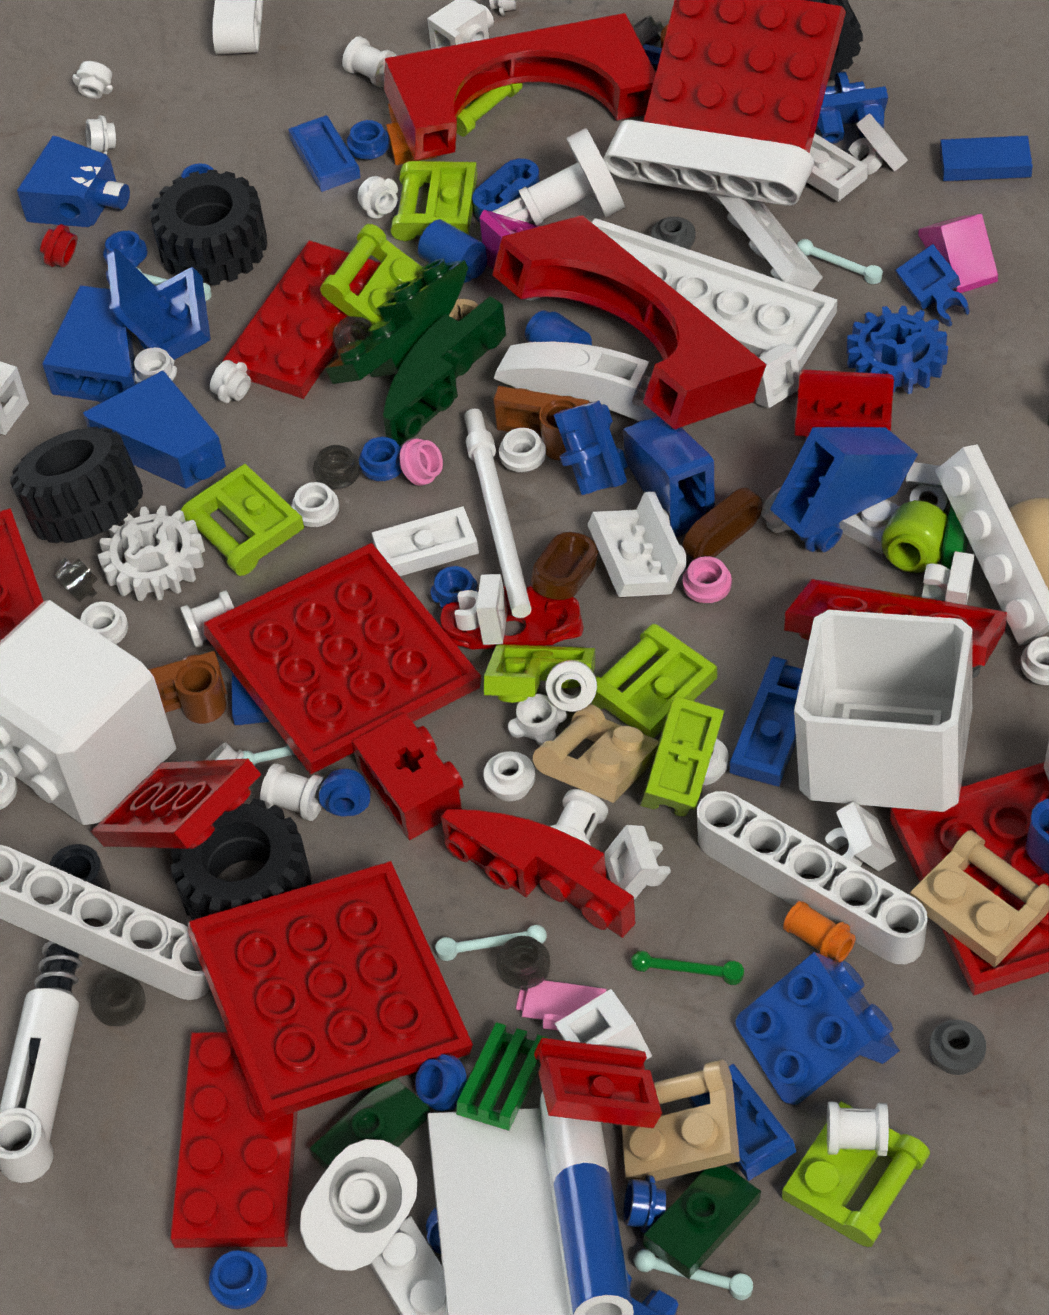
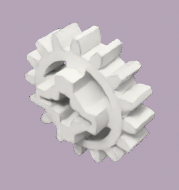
(151, 553)

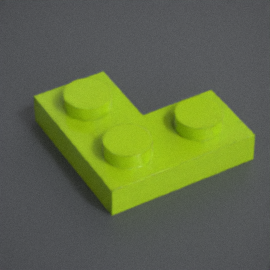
(518, 669)

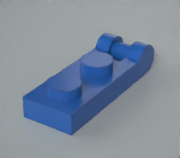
(770, 726)

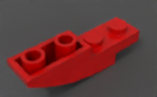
(528, 853)

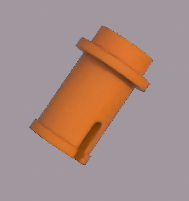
(829, 938)

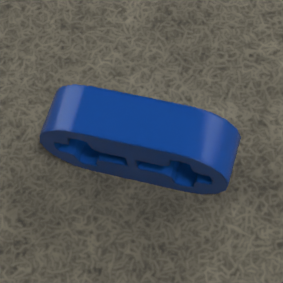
(501, 187)

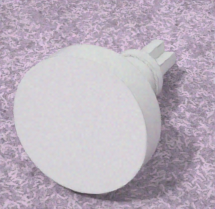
(568, 186)

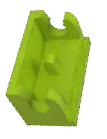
(682, 756)

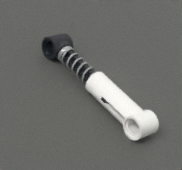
(44, 1042)

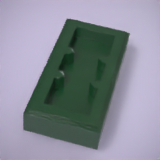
(384, 1114)
(701, 1219)

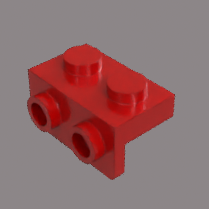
(843, 400)

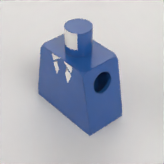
(70, 186)

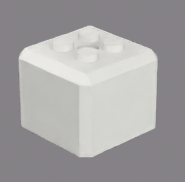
(884, 710)
(77, 715)

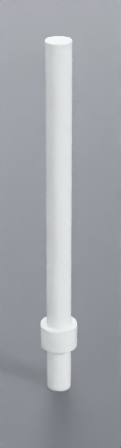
(481, 451)

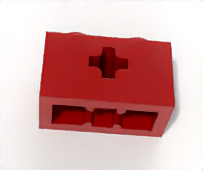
(408, 774)

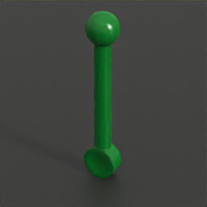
(731, 972)

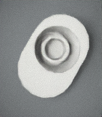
(358, 1205)

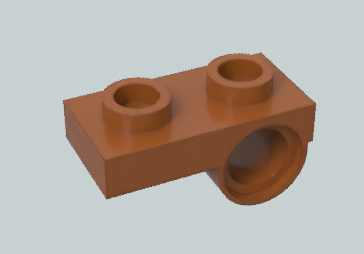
(534, 411)
(182, 681)

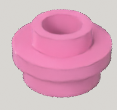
(420, 461)
(707, 570)

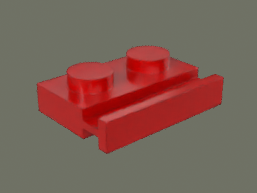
(597, 1083)

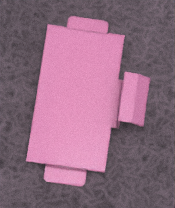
(554, 1001)

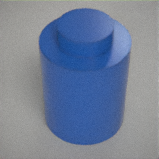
(451, 244)

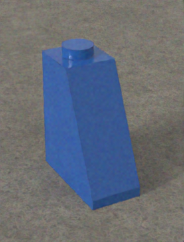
(91, 351)
(161, 431)
(673, 468)
(840, 476)

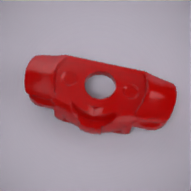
(545, 625)

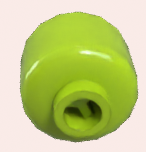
(914, 536)

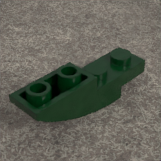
(405, 320)
(430, 370)

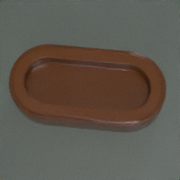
(723, 524)
(564, 566)

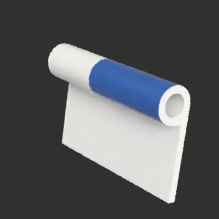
(527, 1217)

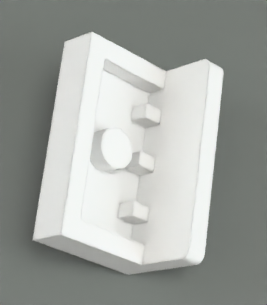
(639, 548)

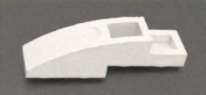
(579, 372)

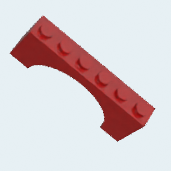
(589, 55)
(701, 364)

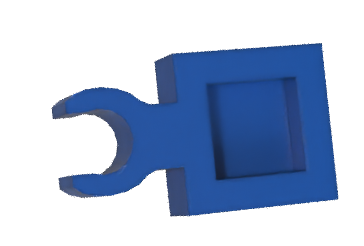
(932, 281)

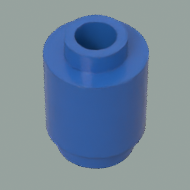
(555, 327)

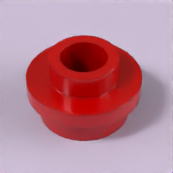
(58, 246)

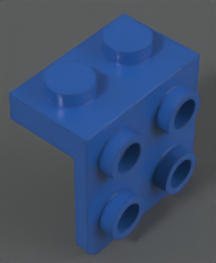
(161, 315)
(814, 1027)

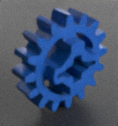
(898, 347)

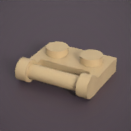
(608, 765)
(973, 911)
(688, 1138)

